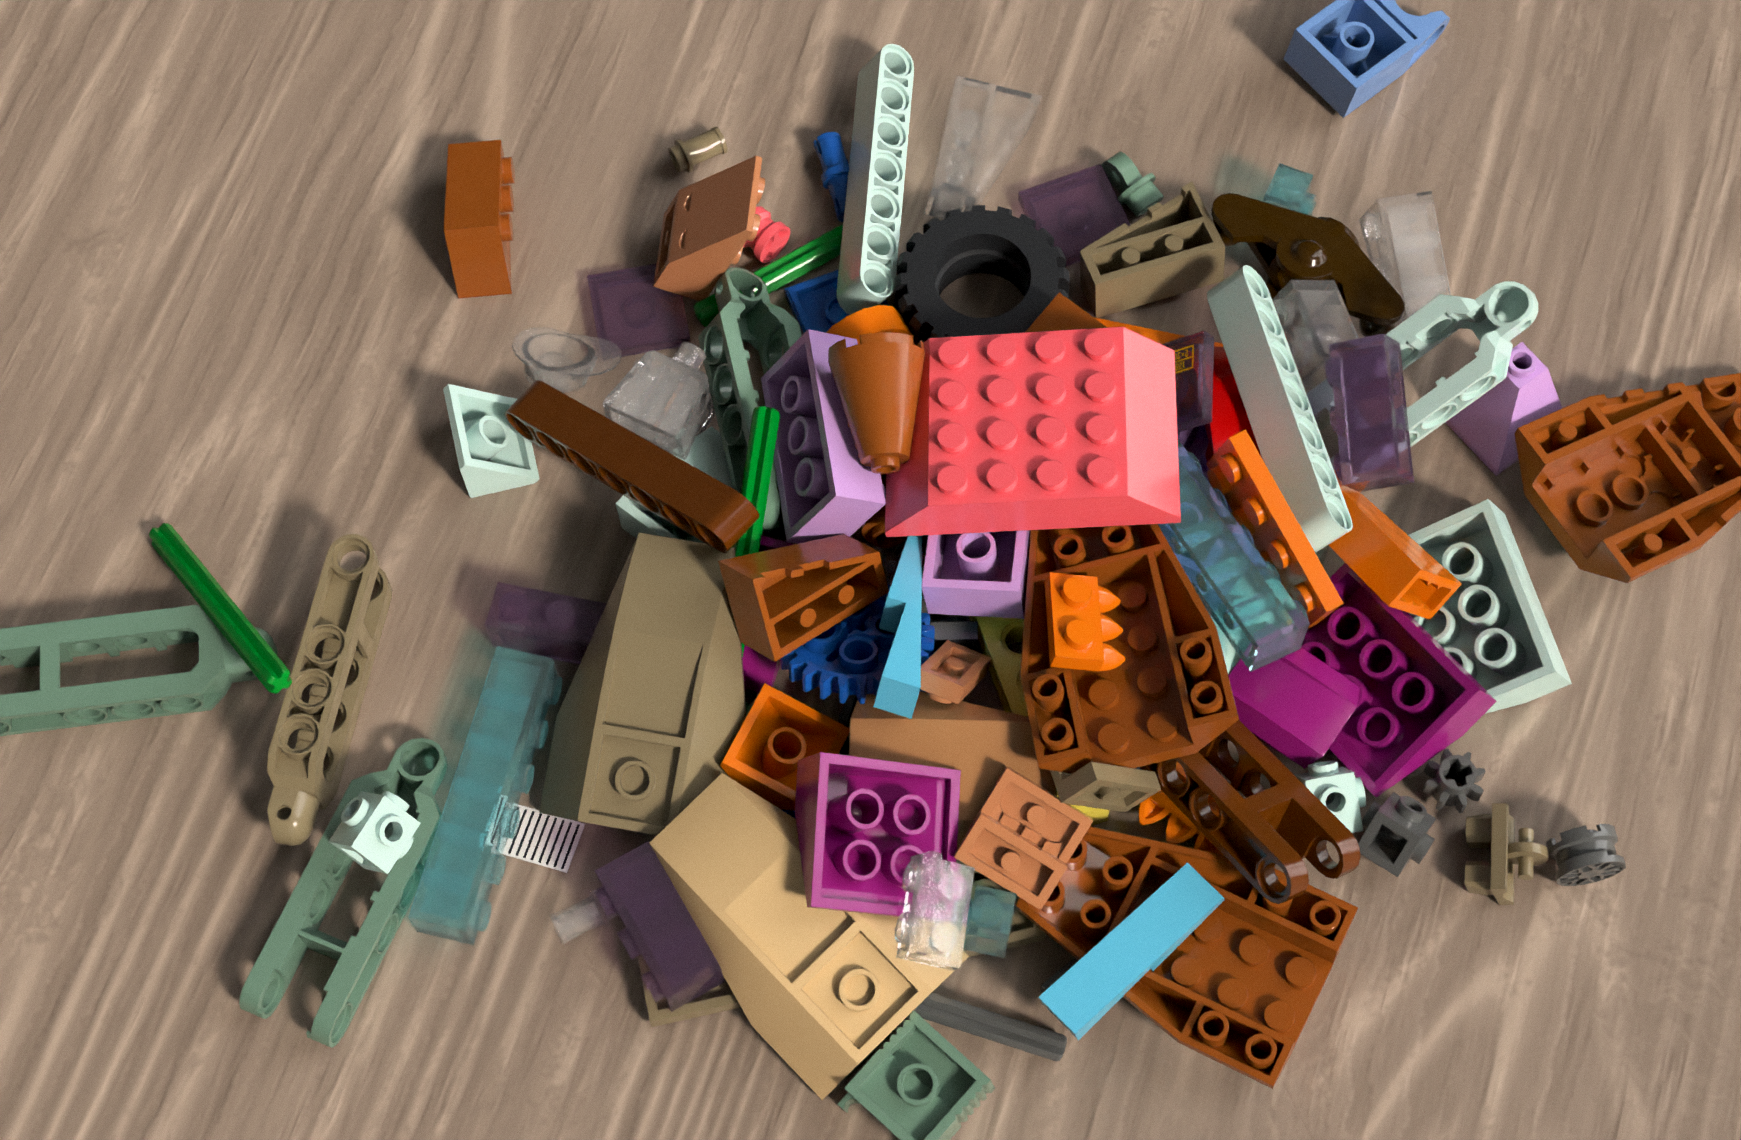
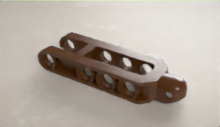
(1267, 825)

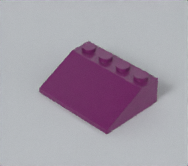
(1410, 687)

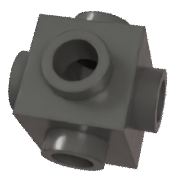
(1396, 833)

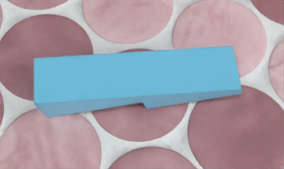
(902, 615)
(1131, 951)

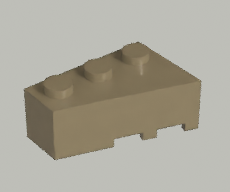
(1153, 258)

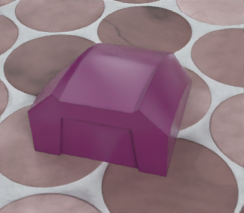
(1294, 704)

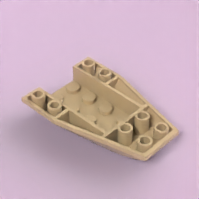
(806, 977)

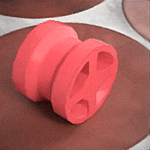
(770, 237)

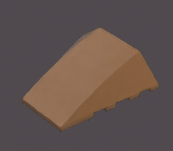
(951, 737)

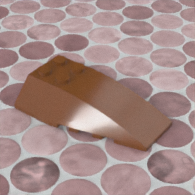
(1636, 474)

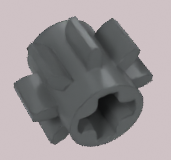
(1447, 791)

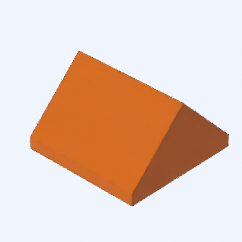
(772, 742)

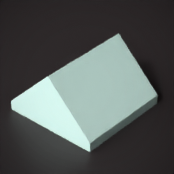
(486, 445)

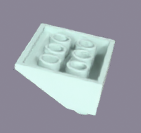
(1495, 616)

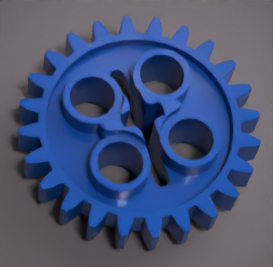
(850, 654)

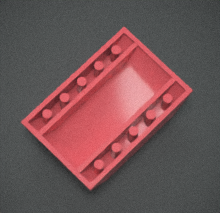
(1040, 435)

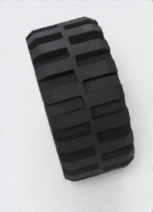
(973, 245)

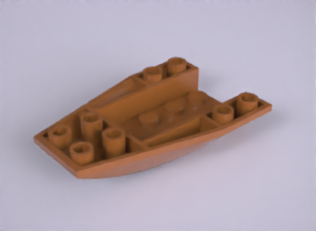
(1174, 681)
(1238, 980)

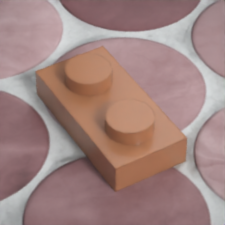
(953, 672)

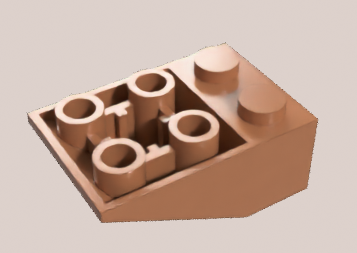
(708, 229)

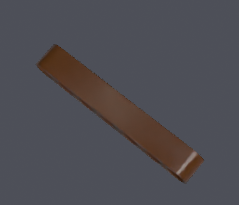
(632, 466)

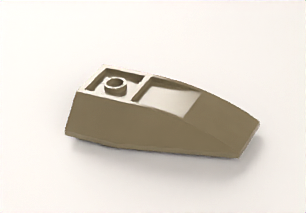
(651, 694)

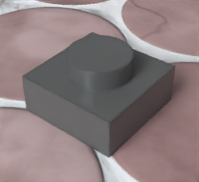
(957, 631)

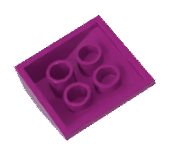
(863, 825)

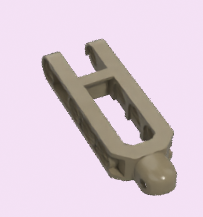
(352, 633)

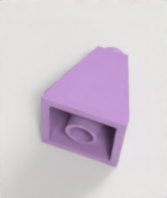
(1492, 419)

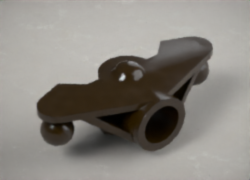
(1310, 248)

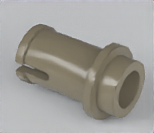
(697, 149)

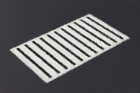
(544, 839)

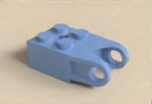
(1360, 48)

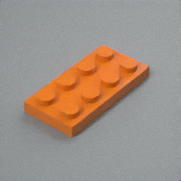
(1276, 533)

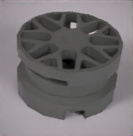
(1586, 855)

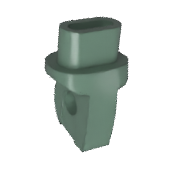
(1134, 190)

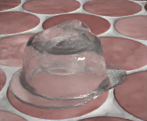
(563, 358)

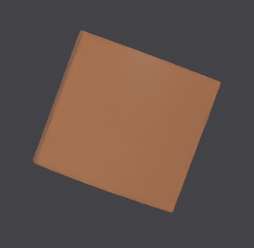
(1023, 837)

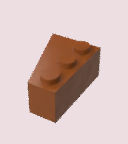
(479, 218)
(800, 591)

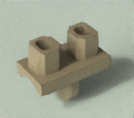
(1498, 833)

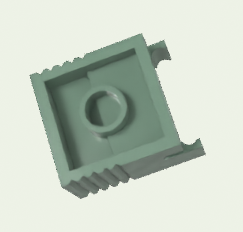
(918, 1084)

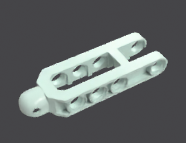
(1495, 320)

